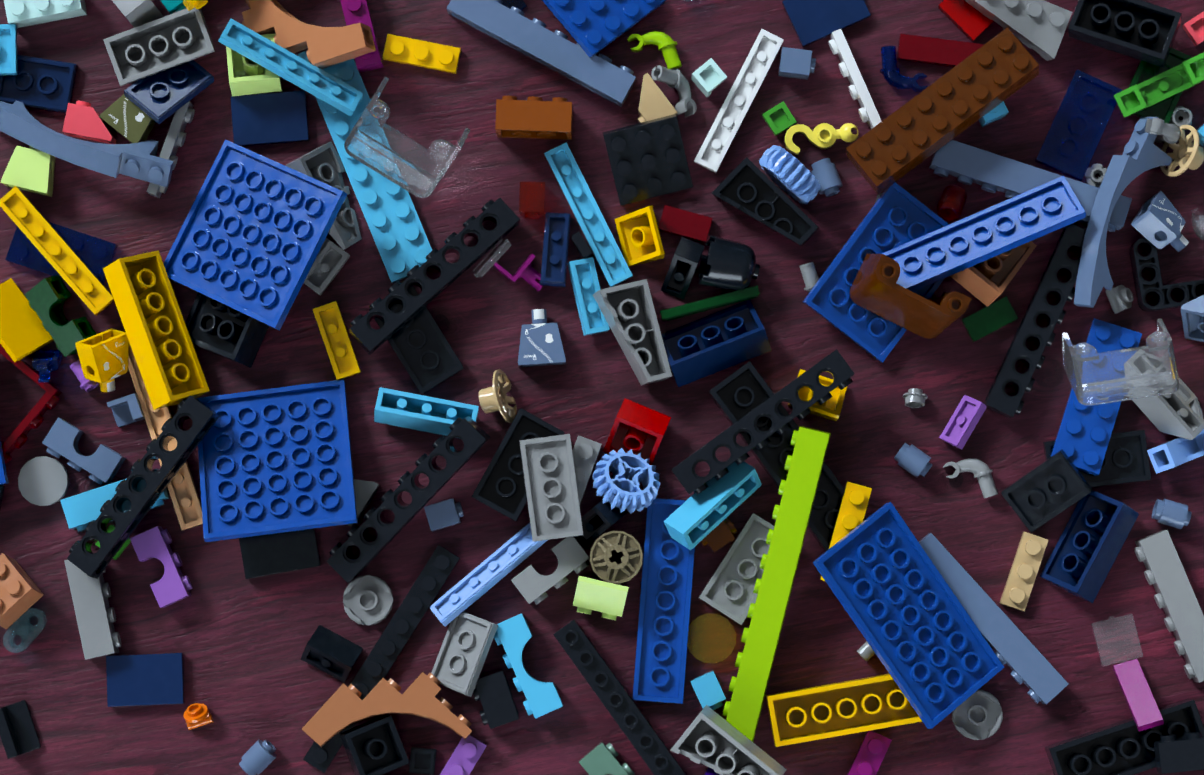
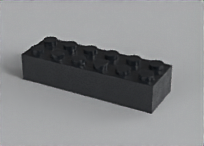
(1120, 746)

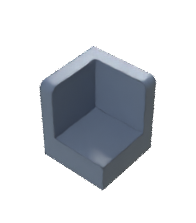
(126, 410)

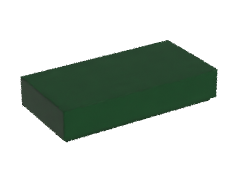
(989, 319)

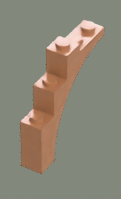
(324, 44)
(419, 700)

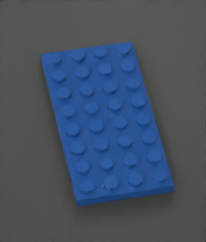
(908, 615)

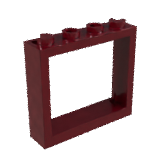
(34, 417)

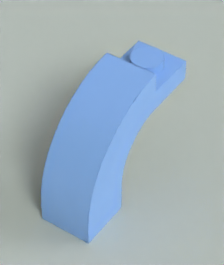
(1176, 452)

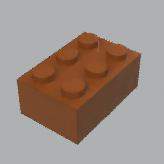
(534, 118)

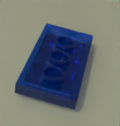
(1078, 125)
(91, 250)

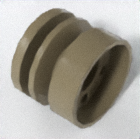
(620, 542)

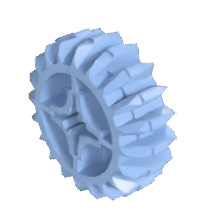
(789, 174)
(624, 488)

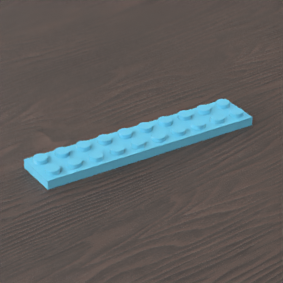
(383, 203)

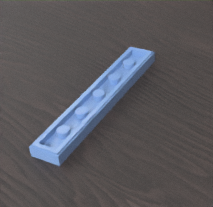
(485, 575)

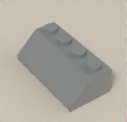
(159, 45)

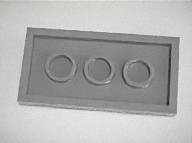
(551, 487)
(735, 578)

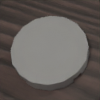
(43, 481)
(368, 600)
(978, 716)

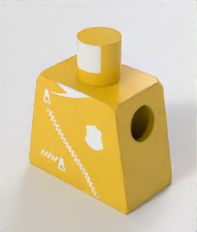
(104, 357)

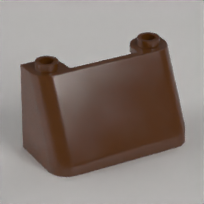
(877, 292)

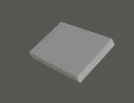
(464, 652)

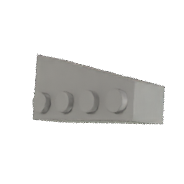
(1034, 22)
(636, 328)
(724, 748)

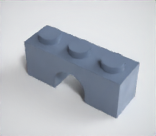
(64, 440)

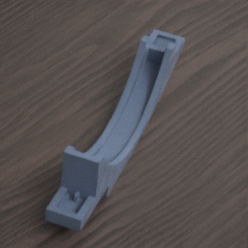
(1138, 157)
(133, 159)

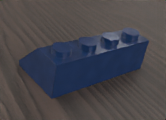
(715, 343)
(1089, 545)

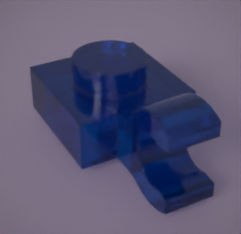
(45, 363)

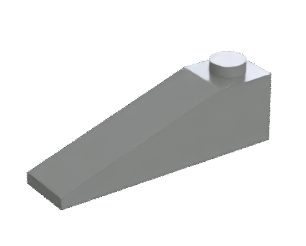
(327, 167)

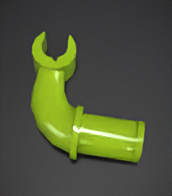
(664, 43)

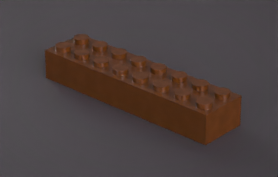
(942, 111)

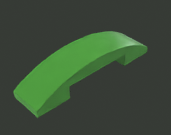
(1161, 86)

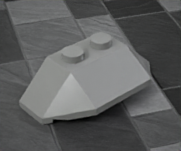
(1175, 412)

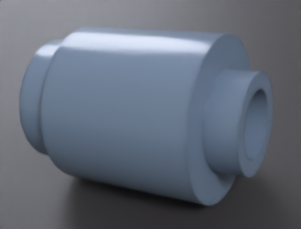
(827, 177)
(913, 460)
(1171, 513)
(258, 757)

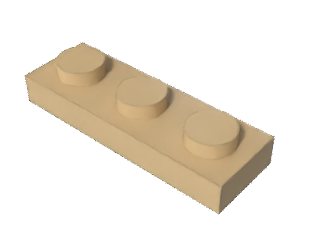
(1023, 571)

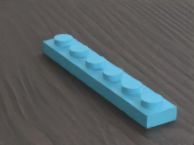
(290, 67)
(588, 214)

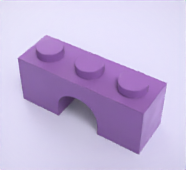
(173, 585)

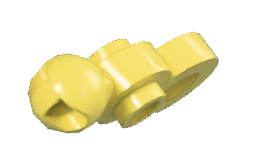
(822, 136)

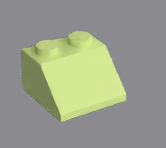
(249, 77)
(600, 597)

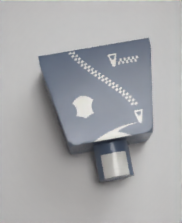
(1160, 223)
(540, 342)

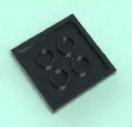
(648, 159)

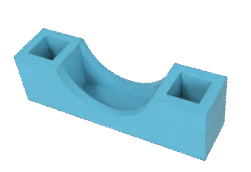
(540, 696)

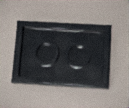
(1046, 491)
(279, 553)

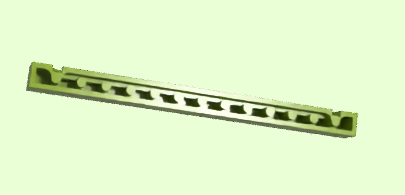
(777, 579)

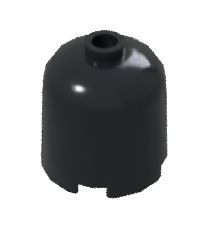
(727, 265)

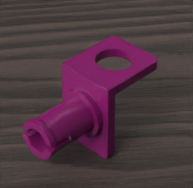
(525, 271)

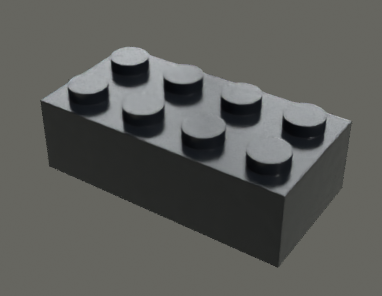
(1127, 28)
(504, 480)

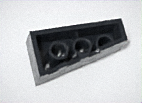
(761, 199)

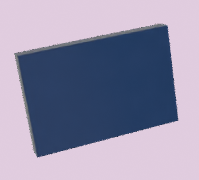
(820, 18)
(40, 84)
(168, 90)
(269, 118)
(145, 679)

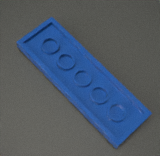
(1085, 428)

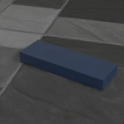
(555, 249)

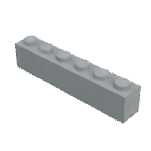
(1176, 599)

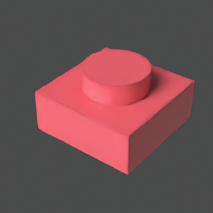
(1195, 29)

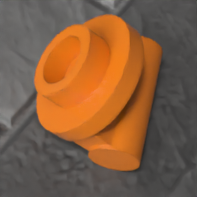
(197, 715)

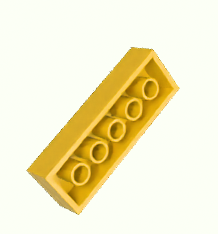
(155, 329)
(838, 710)

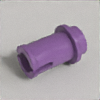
(86, 384)

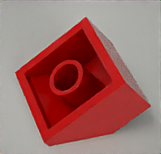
(638, 430)

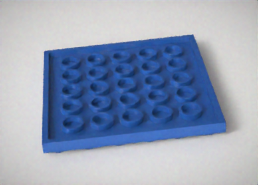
(253, 234)
(277, 462)

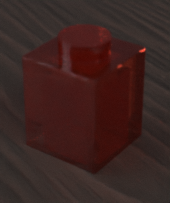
(532, 199)

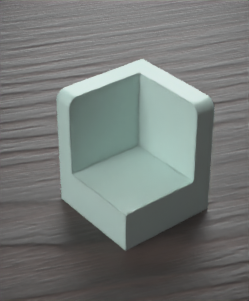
(708, 77)

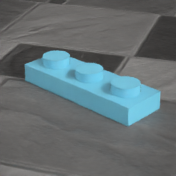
(585, 284)

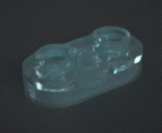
(25, 630)

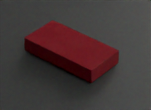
(685, 223)

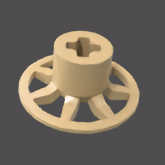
(1185, 153)
(496, 399)

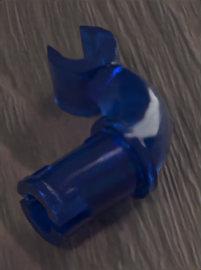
(892, 75)

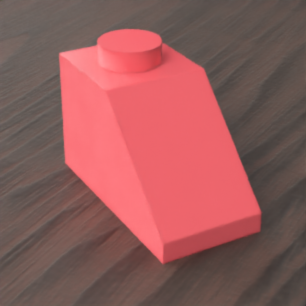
(84, 123)

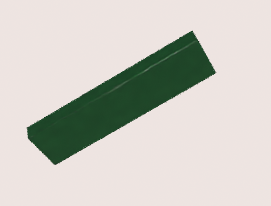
(709, 303)

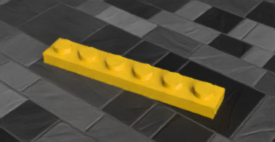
(56, 250)

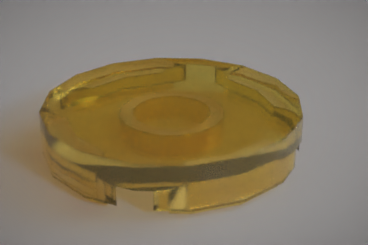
(711, 638)

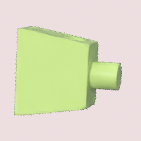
(30, 171)

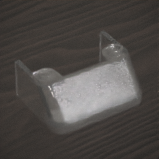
(397, 155)
(1123, 372)

